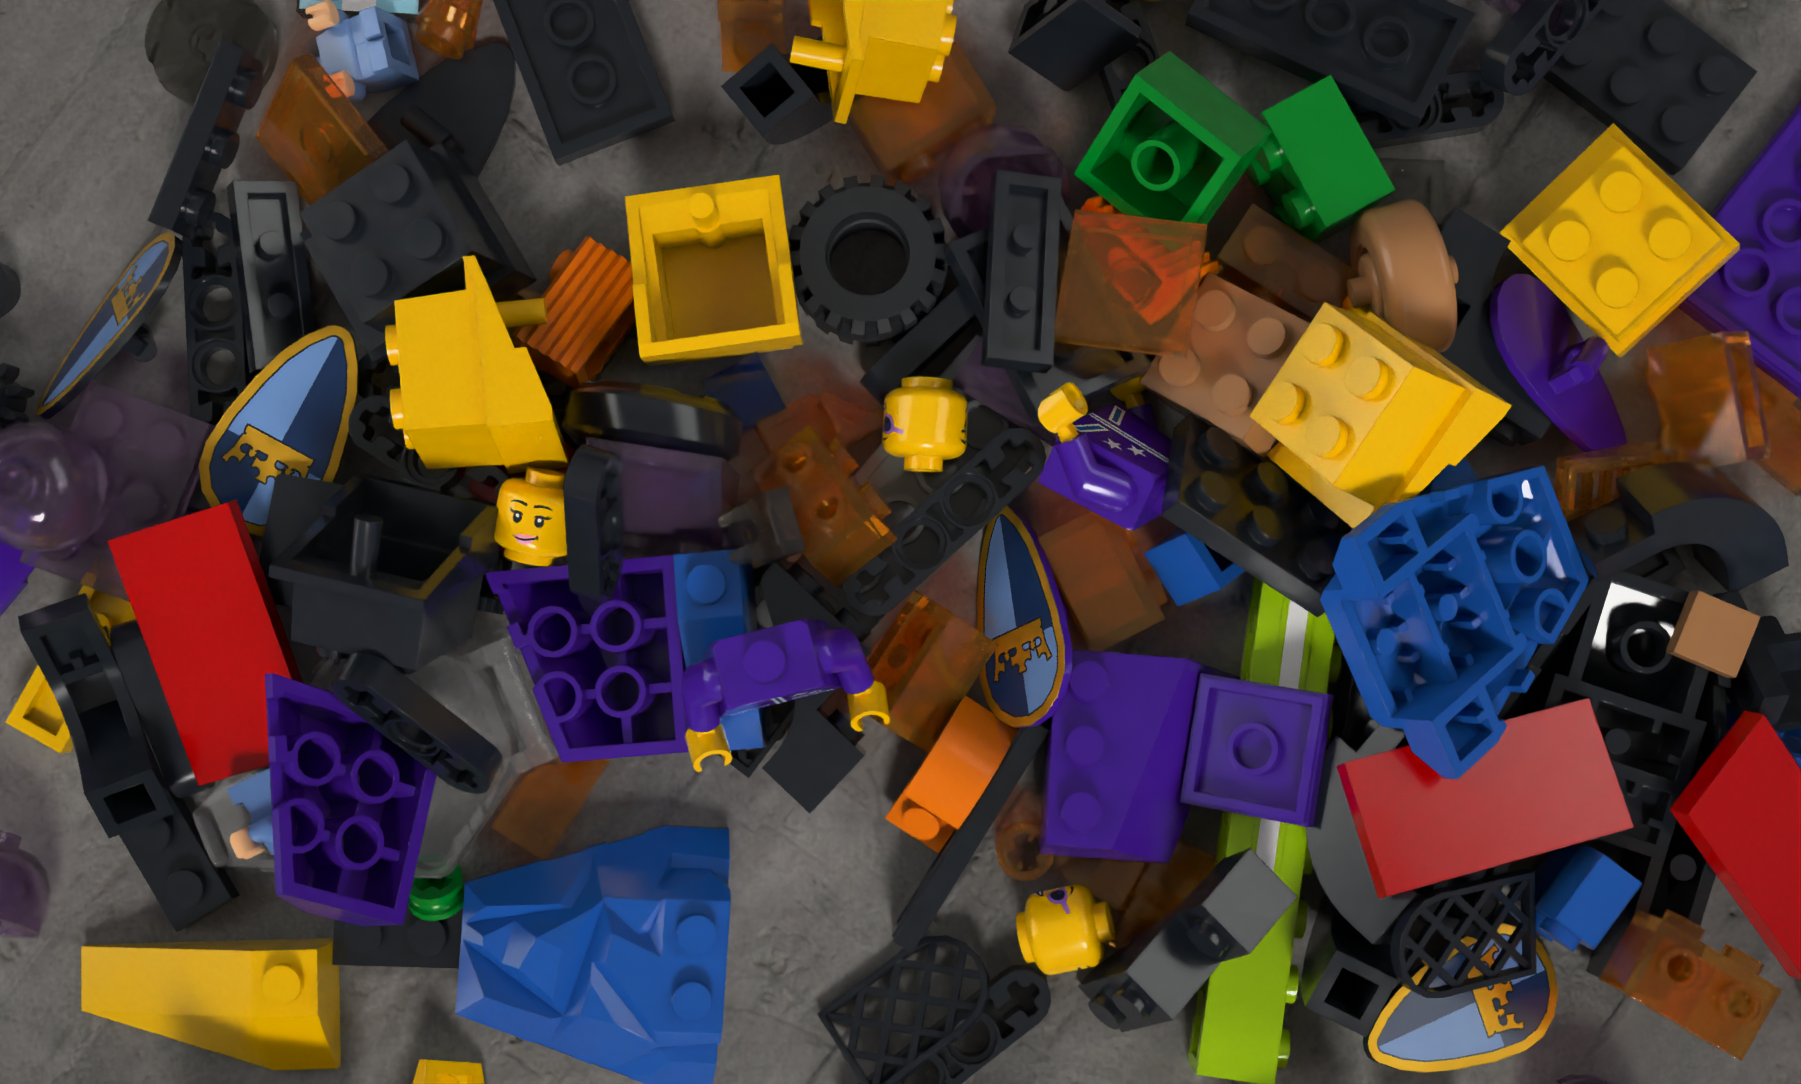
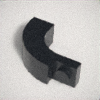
(782, 96)
(1676, 507)
(106, 731)
(1337, 847)
(1345, 972)

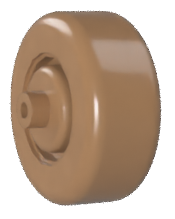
(1405, 272)

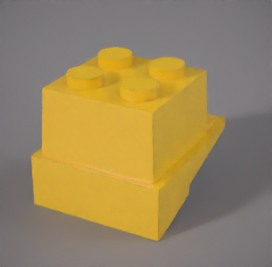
(877, 47)
(1618, 240)
(712, 272)
(466, 386)
(1370, 413)

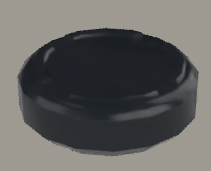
(652, 418)

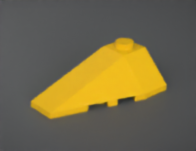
(236, 998)

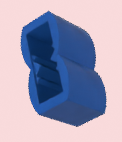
(1580, 895)

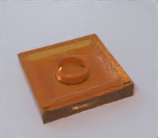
(316, 131)
(1130, 283)

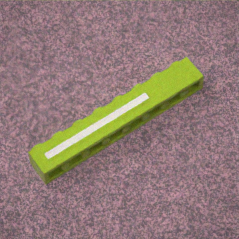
(1244, 1000)

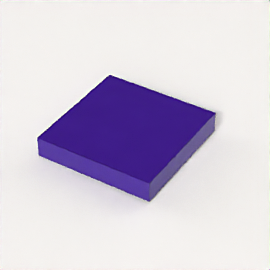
(1257, 749)

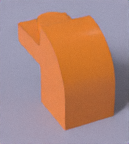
(952, 775)

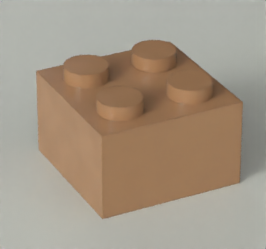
(1230, 362)

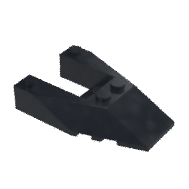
(1658, 728)

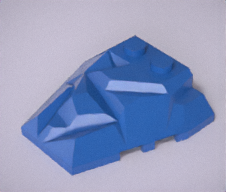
(1447, 605)
(607, 953)

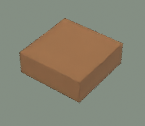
(1713, 634)

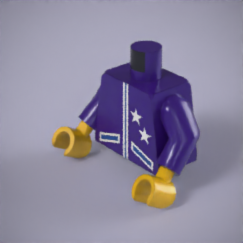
(1108, 458)
(770, 670)

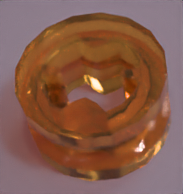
(1006, 844)

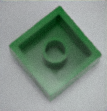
(1171, 146)
(1317, 163)

